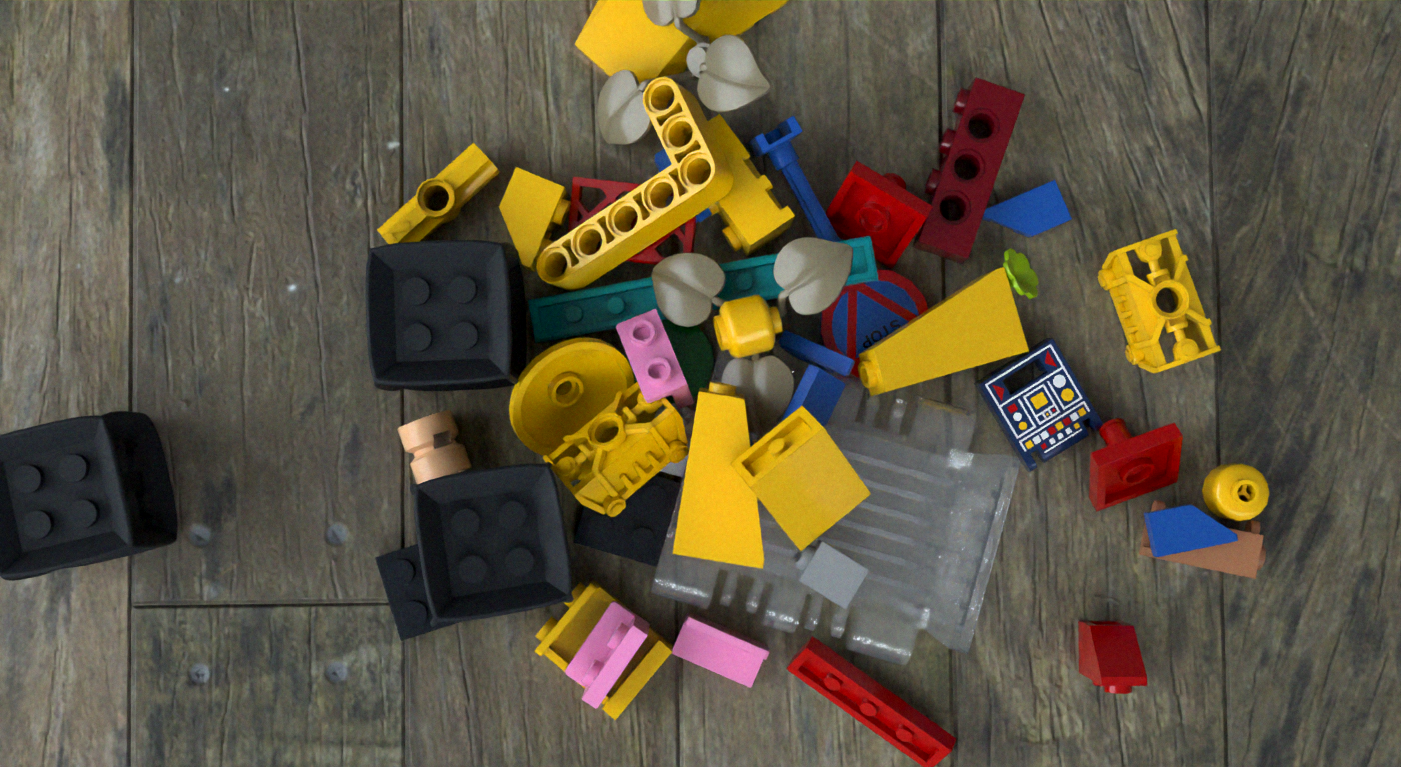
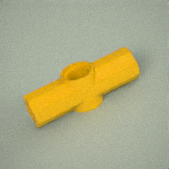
(461, 180)

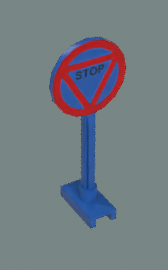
(864, 310)

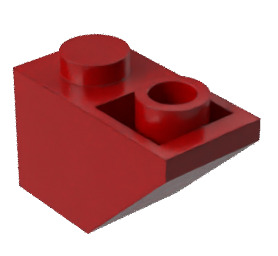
(1111, 655)

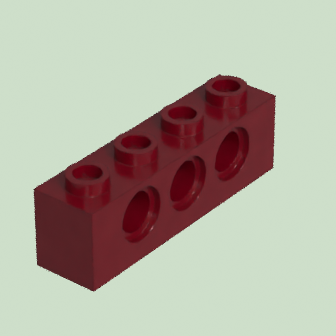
(998, 111)

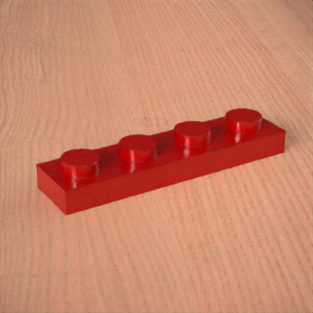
(871, 703)

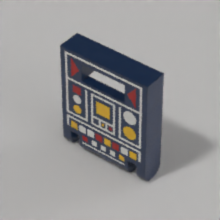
(1044, 412)

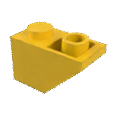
(530, 213)

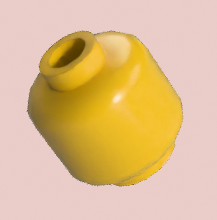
(747, 326)
(1235, 491)

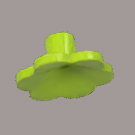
(1020, 274)

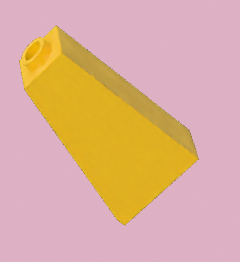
(956, 334)
(717, 507)

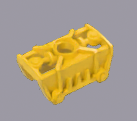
(1138, 307)
(620, 451)

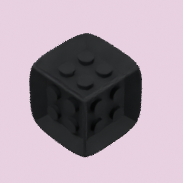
(445, 315)
(82, 493)
(492, 542)

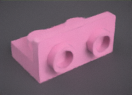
(654, 359)
(607, 652)

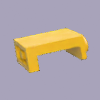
(801, 477)
(564, 638)

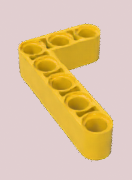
(649, 198)

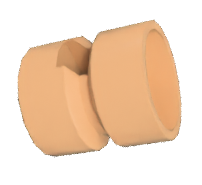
(439, 432)

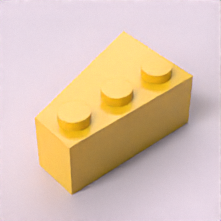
(750, 207)

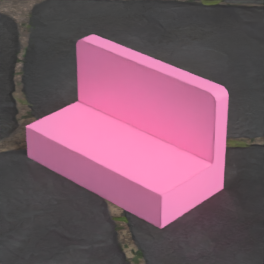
(720, 649)

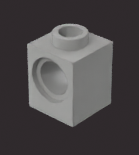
(830, 572)

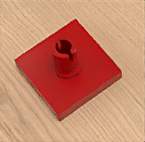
(879, 209)
(1133, 464)

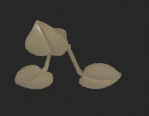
(726, 71)
(812, 278)

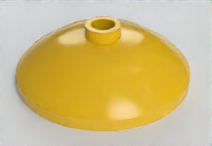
(588, 380)

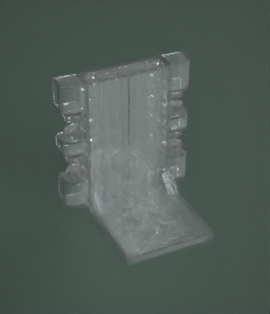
(920, 533)

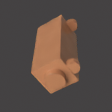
(1235, 558)

